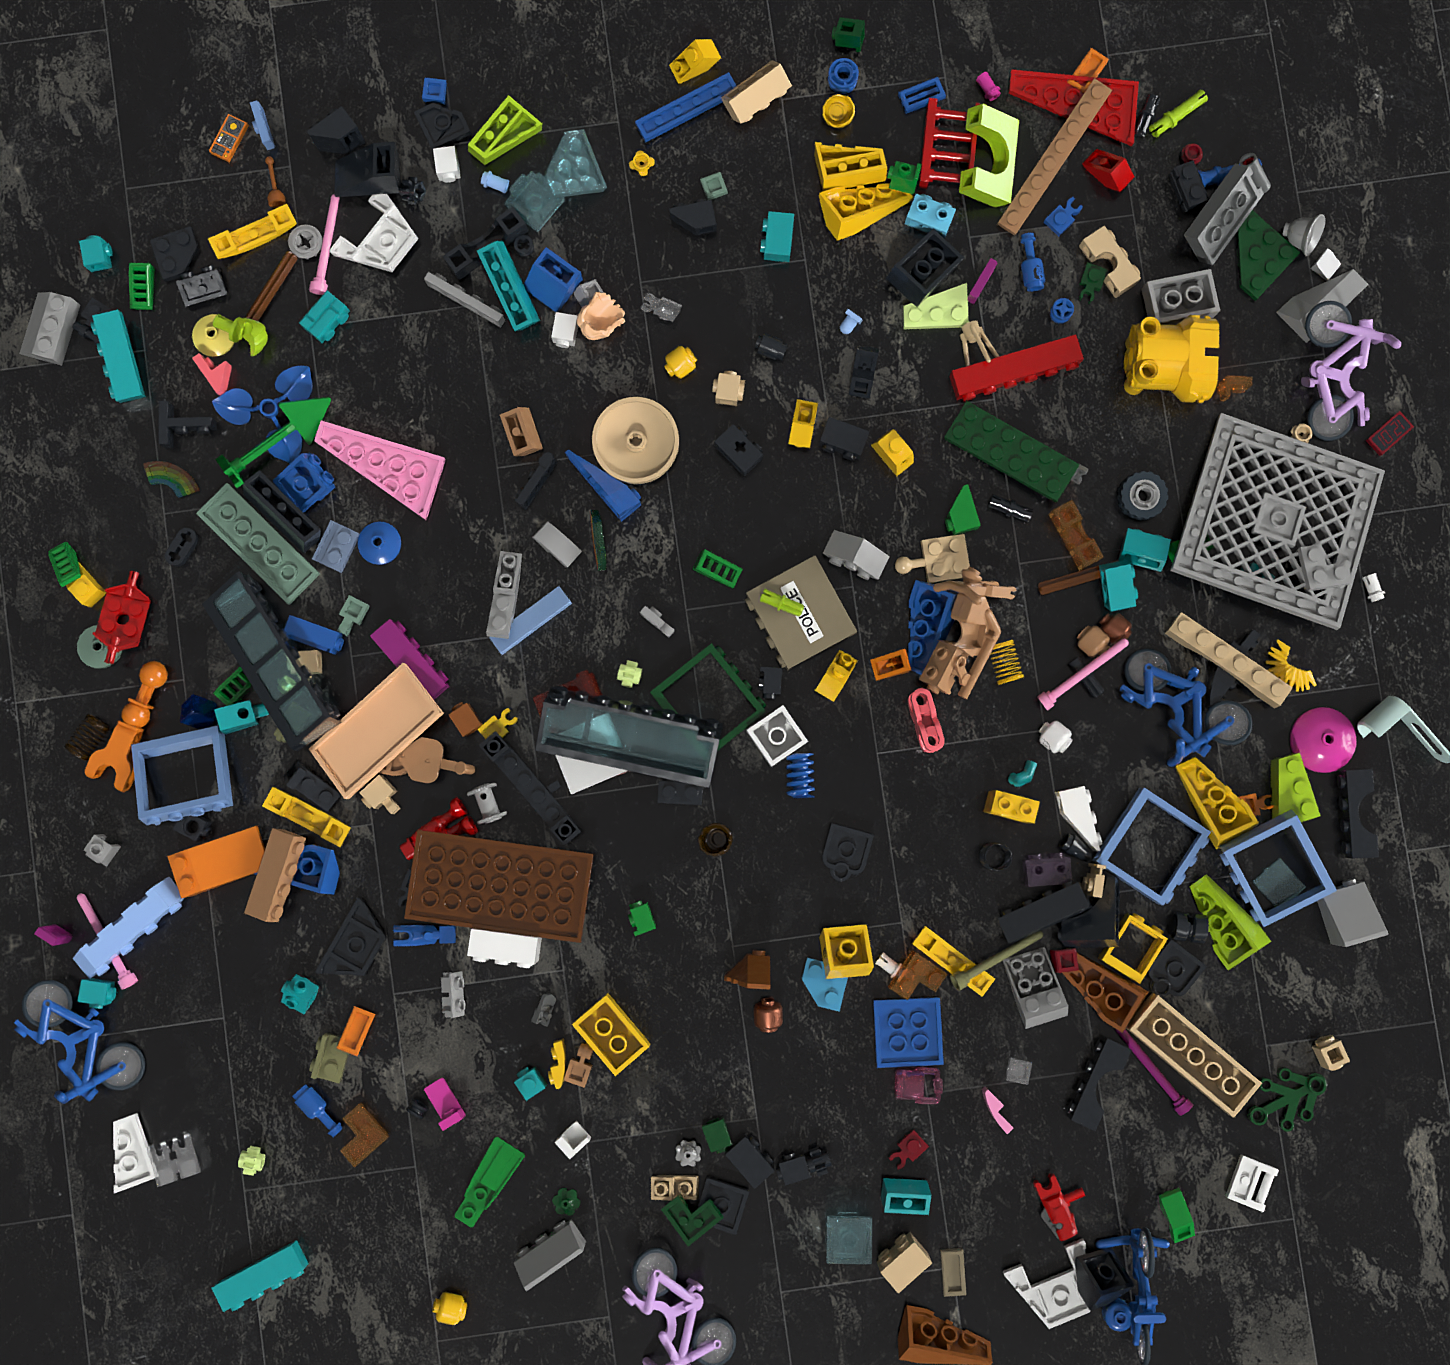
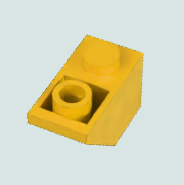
(695, 60)
(836, 675)

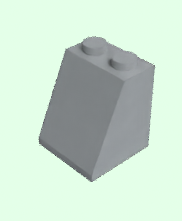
(1351, 915)

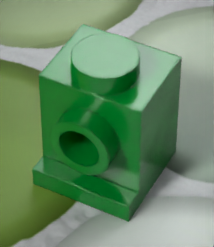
(904, 177)
(641, 918)

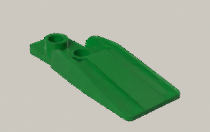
(489, 1180)

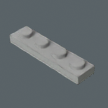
(458, 294)

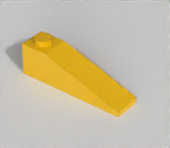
(1215, 803)

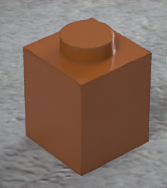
(465, 719)

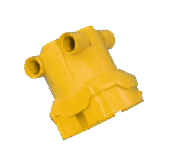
(1173, 358)

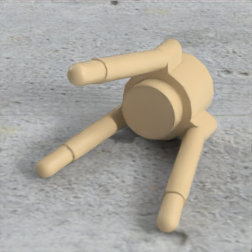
(974, 333)

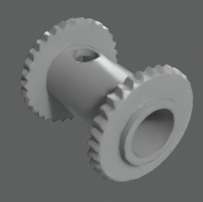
(487, 806)

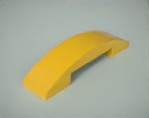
(253, 234)
(307, 816)
(951, 959)

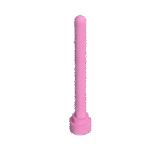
(319, 285)
(1049, 698)
(125, 977)

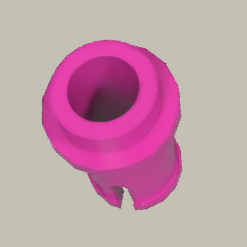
(990, 89)

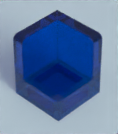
(198, 712)

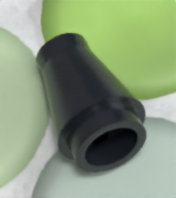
(1075, 847)

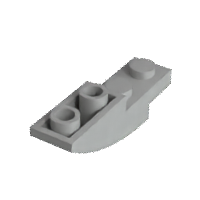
(505, 595)

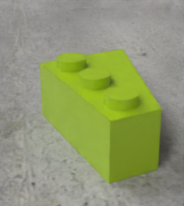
(1292, 788)

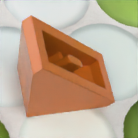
(891, 665)

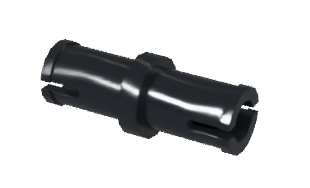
(1010, 508)

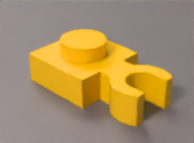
(494, 724)

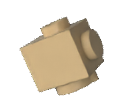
(728, 388)
(1330, 1052)

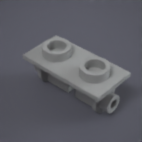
(453, 984)

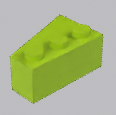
(503, 131)

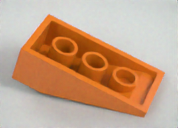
(217, 862)

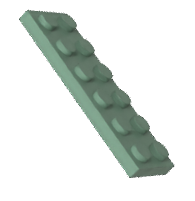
(258, 543)

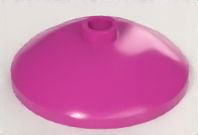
(1309, 739)

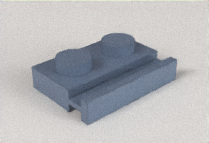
(336, 546)

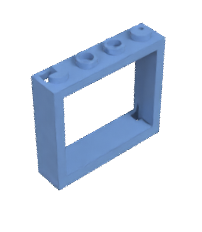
(174, 744)
(1122, 826)
(1259, 833)

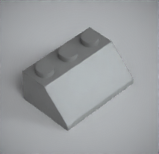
(50, 327)
(549, 1253)

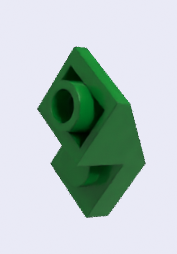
(1177, 1214)

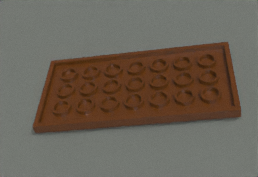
(499, 886)

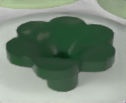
(568, 1196)

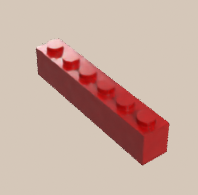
(1016, 367)

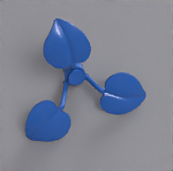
(237, 403)

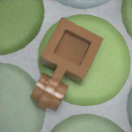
(578, 1070)

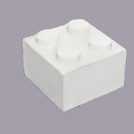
(777, 736)

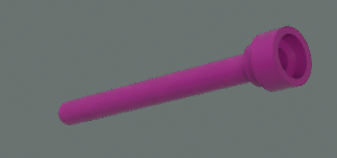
(1181, 1104)

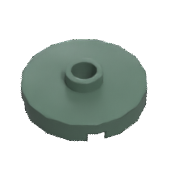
(87, 650)

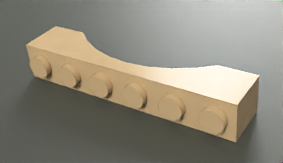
(1248, 672)

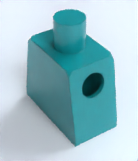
(230, 716)

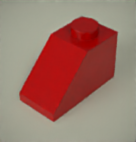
(1109, 169)

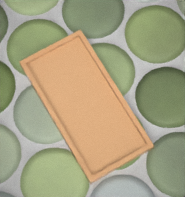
(376, 731)

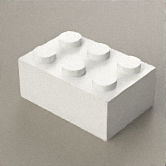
(504, 947)

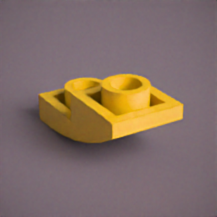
(558, 1070)

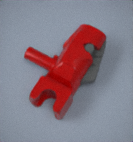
(1056, 1209)

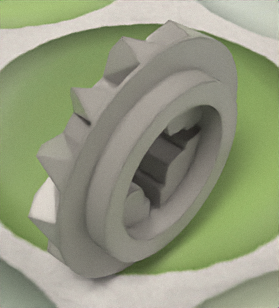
(308, 232)

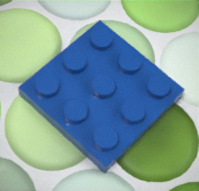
(908, 1032)

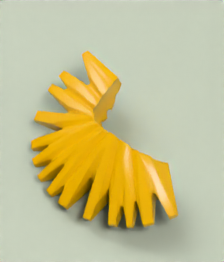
(1288, 672)

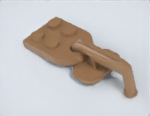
(423, 761)

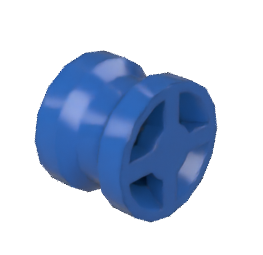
(1064, 306)

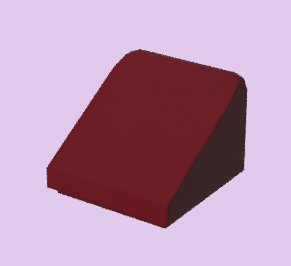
(1064, 960)

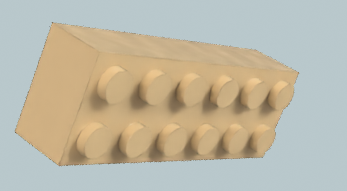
(1193, 1055)

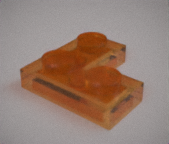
(916, 970)
(368, 1133)

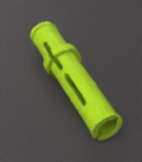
(1171, 118)

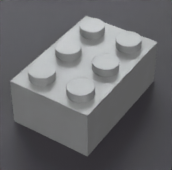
(1179, 296)

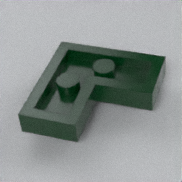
(691, 1224)

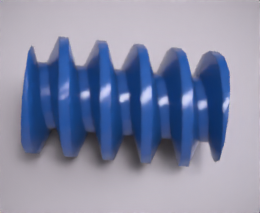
(800, 775)

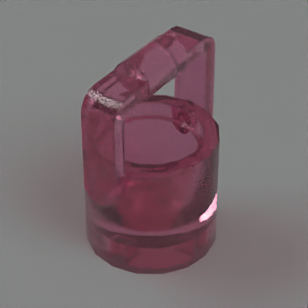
(910, 1085)

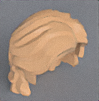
(600, 317)

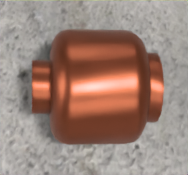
(1116, 627)
(768, 1015)

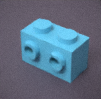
(929, 214)

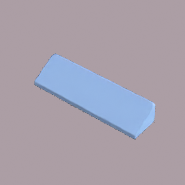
(533, 619)

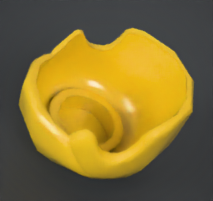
(838, 111)

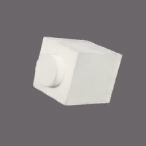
(447, 163)
(564, 330)

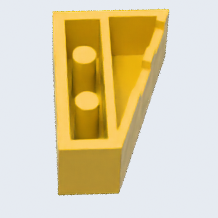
(849, 166)

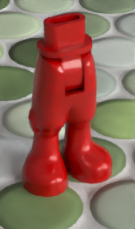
(439, 824)

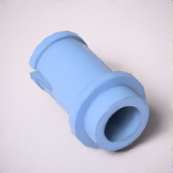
(494, 182)

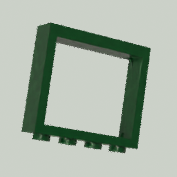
(732, 672)

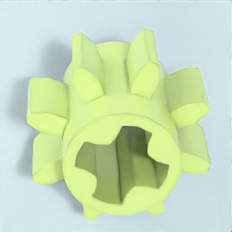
(629, 674)
(251, 1160)

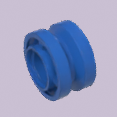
(847, 67)

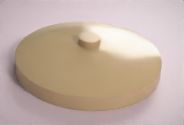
(635, 440)

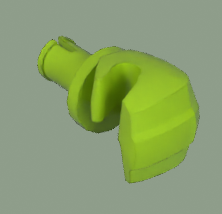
(244, 328)

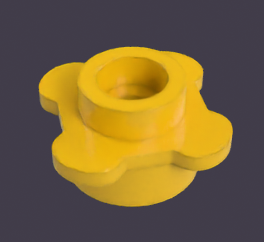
(641, 157)

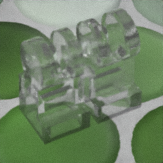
(166, 1169)

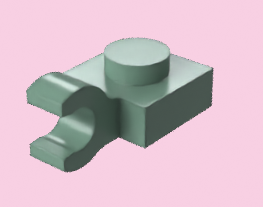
(353, 612)

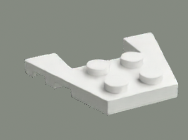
(385, 243)
(1054, 1298)

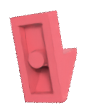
(216, 376)

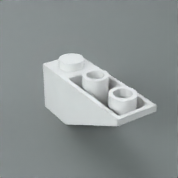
(1076, 810)

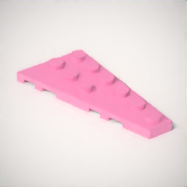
(397, 469)

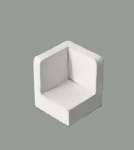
(573, 1139)

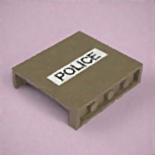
(820, 624)

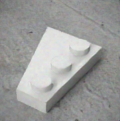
(131, 1154)

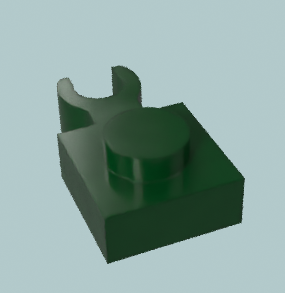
(1092, 280)

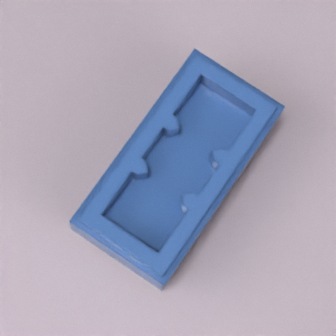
(261, 125)

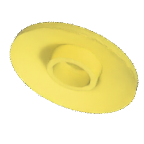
(210, 346)

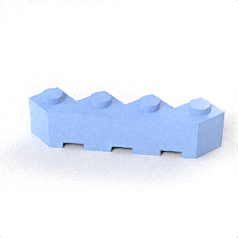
(135, 921)

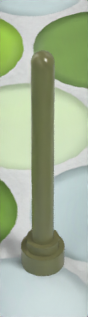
(962, 978)

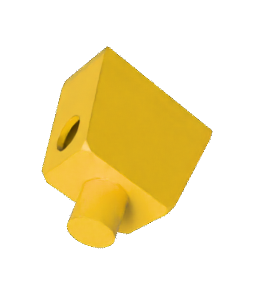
(894, 451)

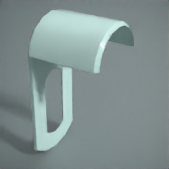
(1390, 712)

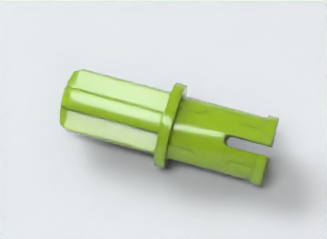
(782, 603)

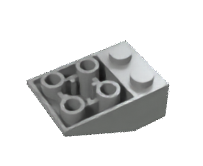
(1035, 988)

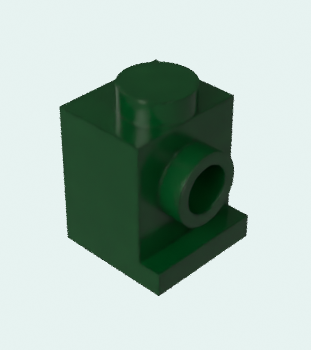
(849, 33)

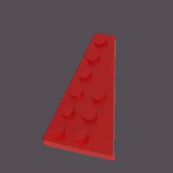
(1056, 95)

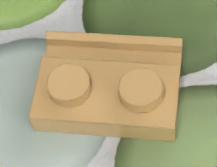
(1094, 881)

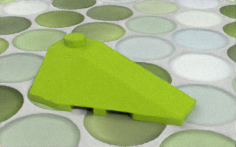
(1230, 926)

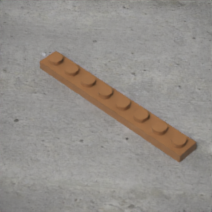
(1054, 157)

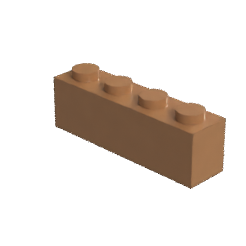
(275, 875)

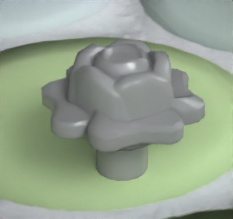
(688, 1153)

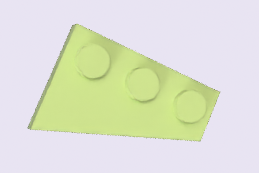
(940, 310)

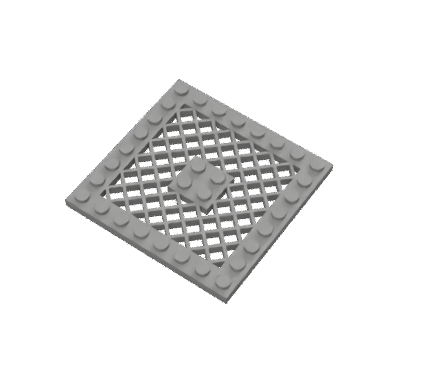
(1276, 518)

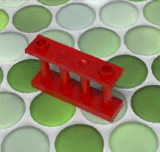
(930, 154)

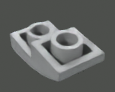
(557, 544)

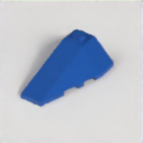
(612, 491)
(928, 623)
(316, 870)

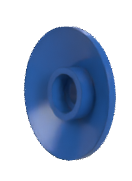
(386, 550)

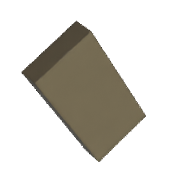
(953, 1272)

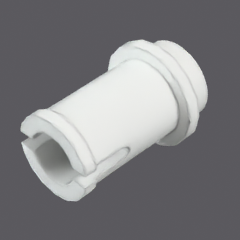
(1373, 587)
(888, 964)

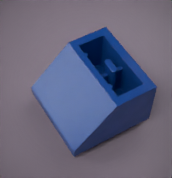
(552, 280)

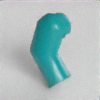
(1023, 777)

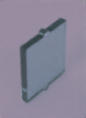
(1279, 883)

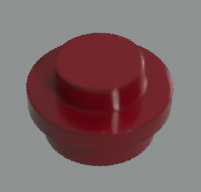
(1191, 152)

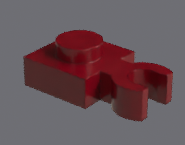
(911, 1146)

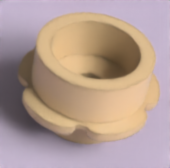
(1303, 428)

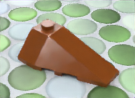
(751, 971)
(1107, 992)
(935, 1341)

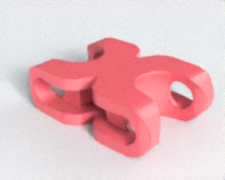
(925, 720)

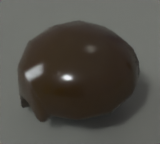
(715, 839)

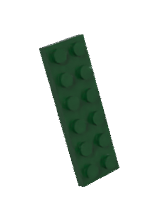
(1011, 451)

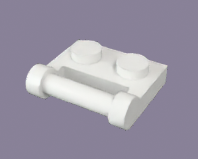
(1245, 1181)

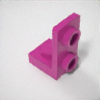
(444, 1103)

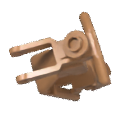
(977, 636)

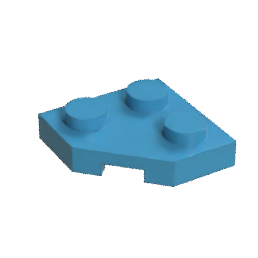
(825, 992)

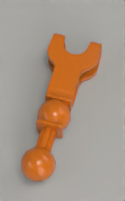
(129, 731)

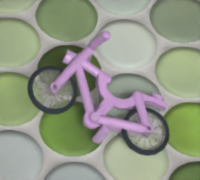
(1326, 327)
(655, 1275)

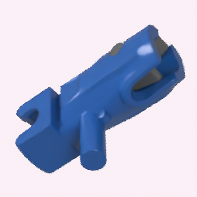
(423, 934)

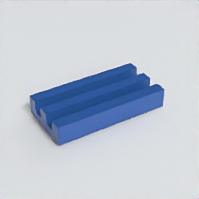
(905, 102)

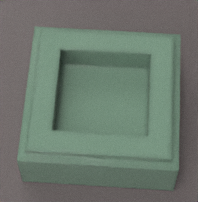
(713, 186)

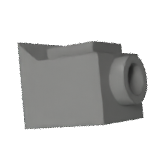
(100, 850)

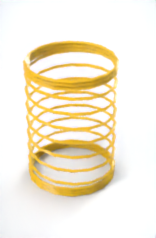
(1011, 678)

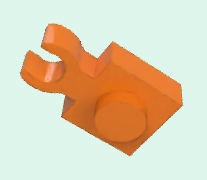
(1255, 803)

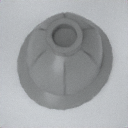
(1305, 232)

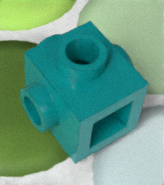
(299, 993)

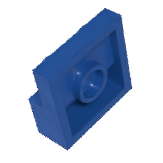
(305, 481)

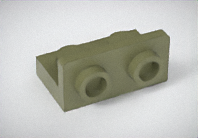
(329, 1060)

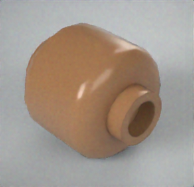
(1093, 641)

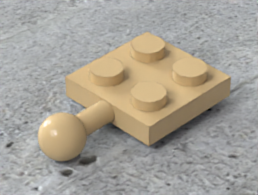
(941, 558)

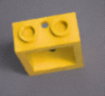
(1011, 806)
(1138, 975)

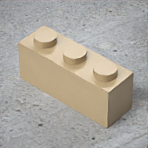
(756, 92)

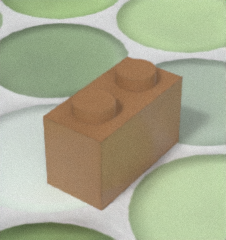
(521, 431)

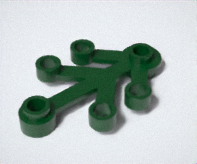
(1290, 1098)

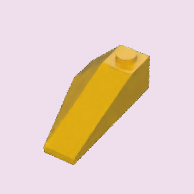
(855, 209)

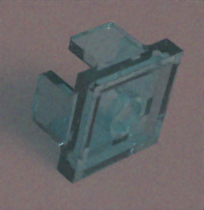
(532, 200)
(848, 1239)

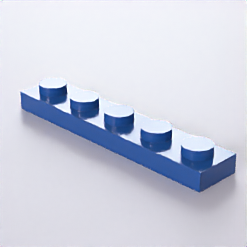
(684, 108)

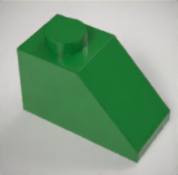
(962, 514)

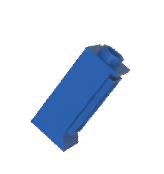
(314, 635)

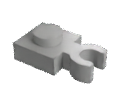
(653, 617)

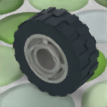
(1155, 492)

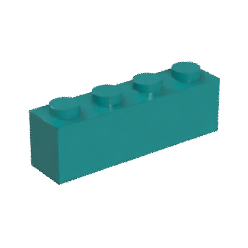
(508, 285)
(118, 356)
(259, 1276)

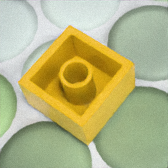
(846, 951)

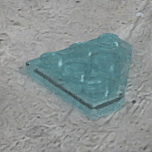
(573, 168)

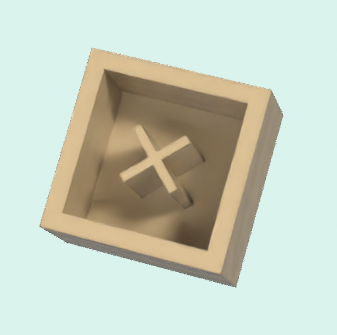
(903, 1261)

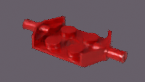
(119, 601)

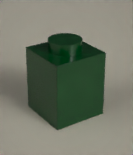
(717, 1135)

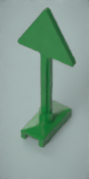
(302, 416)

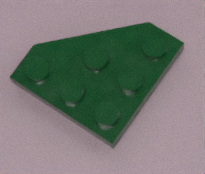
(1261, 255)

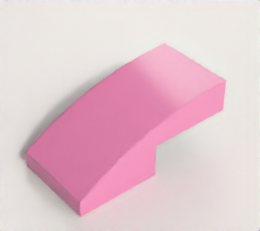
(994, 1106)

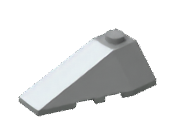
(1339, 289)

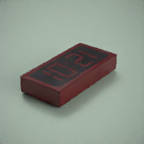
(1389, 433)

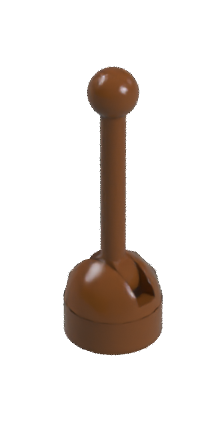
(275, 197)

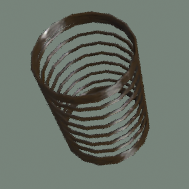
(89, 718)

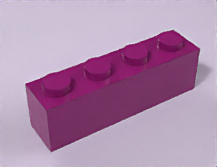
(401, 649)

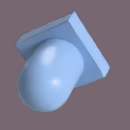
(849, 322)

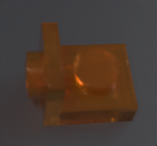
(1237, 384)

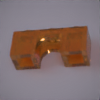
(1069, 525)

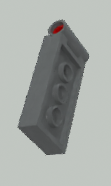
(1227, 209)

